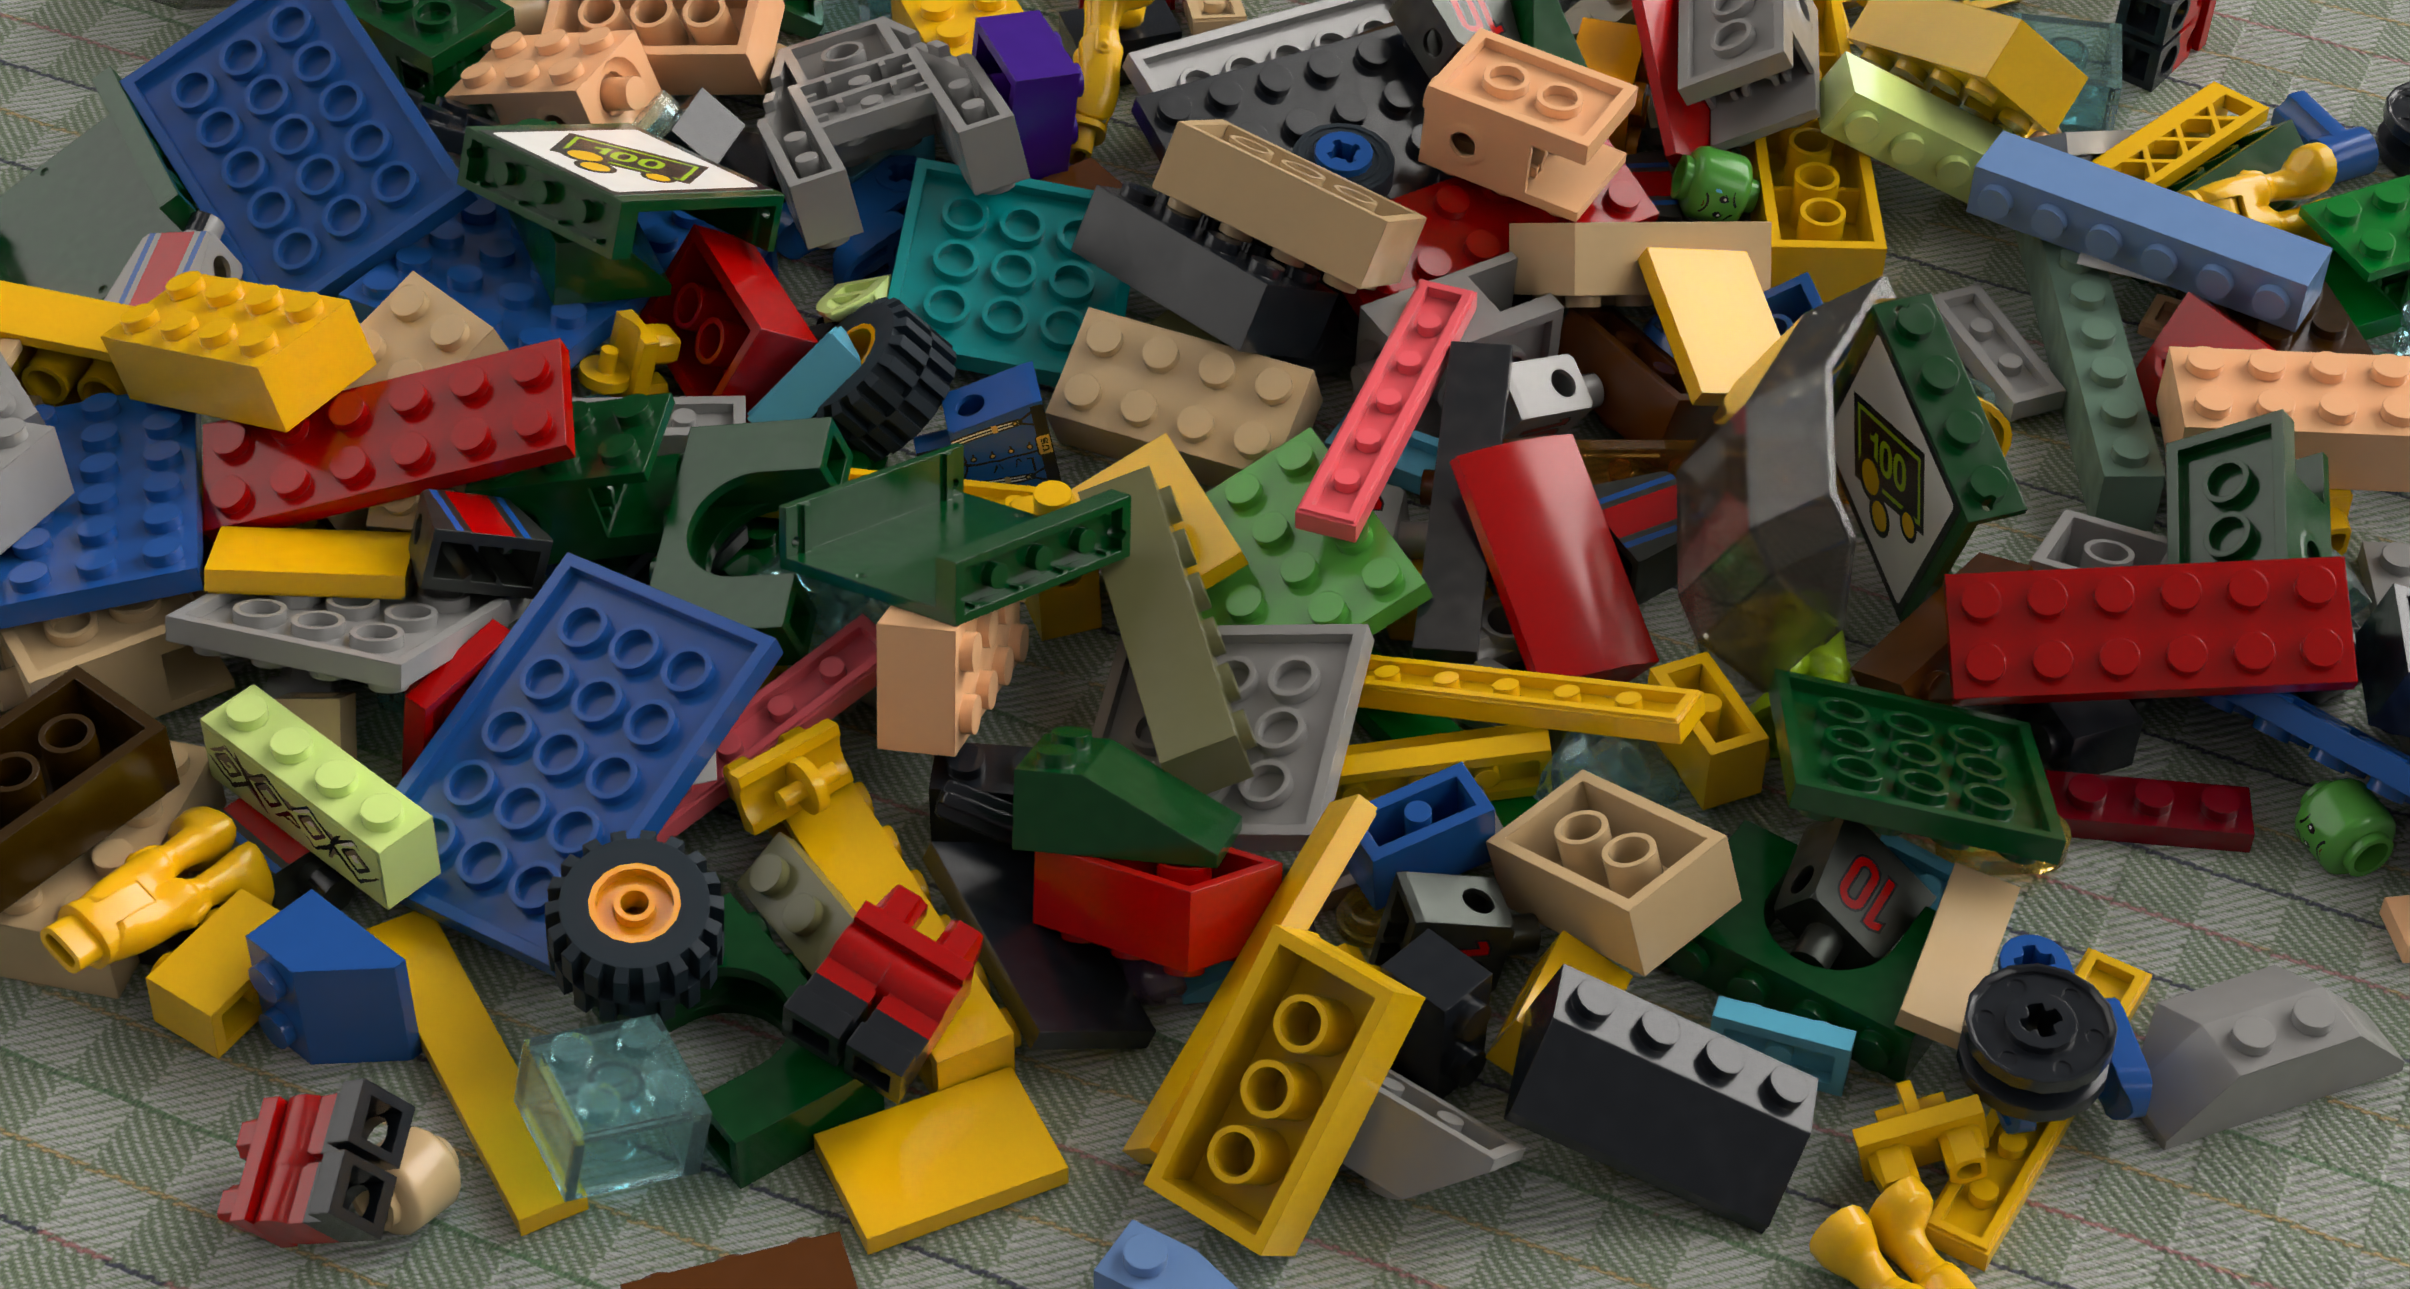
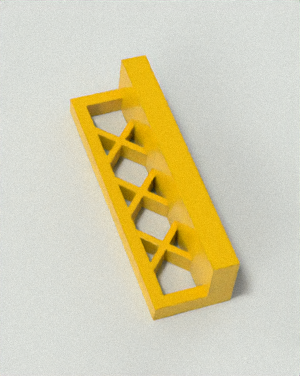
(2185, 136)
(1499, 758)

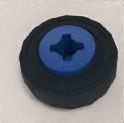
(1351, 153)

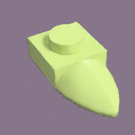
(849, 296)

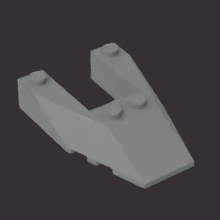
(873, 93)

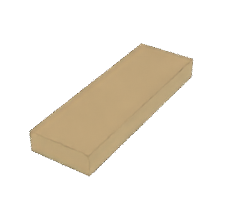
(1957, 953)

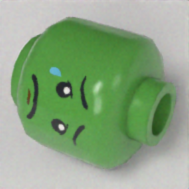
(1714, 185)
(2345, 827)

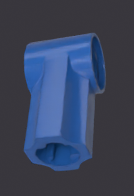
(2352, 147)

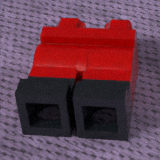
(2160, 37)
(884, 993)
(313, 1161)

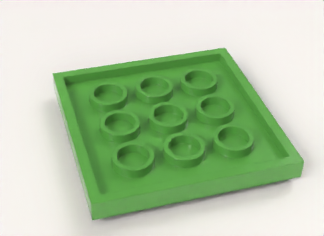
(1301, 573)

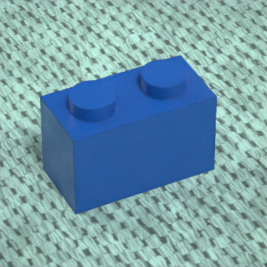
(1424, 828)

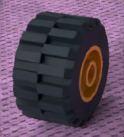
(899, 380)
(635, 926)

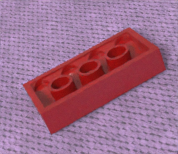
(1680, 126)
(1554, 559)

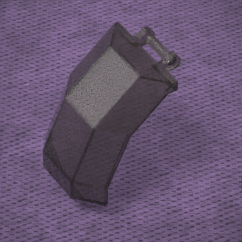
(1760, 508)

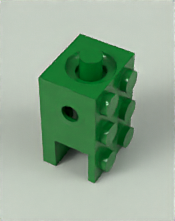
(2369, 252)

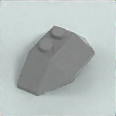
(2253, 1052)
(1423, 1143)

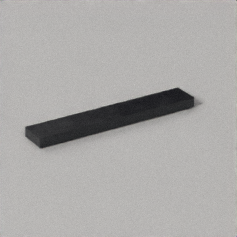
(1453, 561)

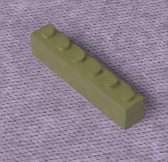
(1171, 644)

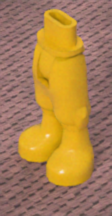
(1100, 62)
(2303, 176)
(146, 902)
(1896, 1224)

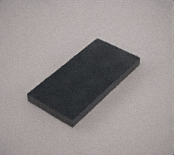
(1052, 987)

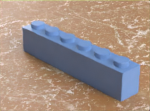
(2149, 230)

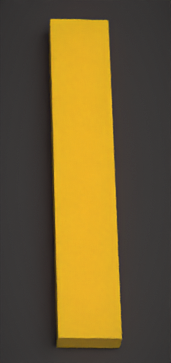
(1532, 699)
(1292, 906)
(475, 1071)
(1975, 1216)

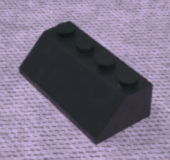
(1660, 1097)

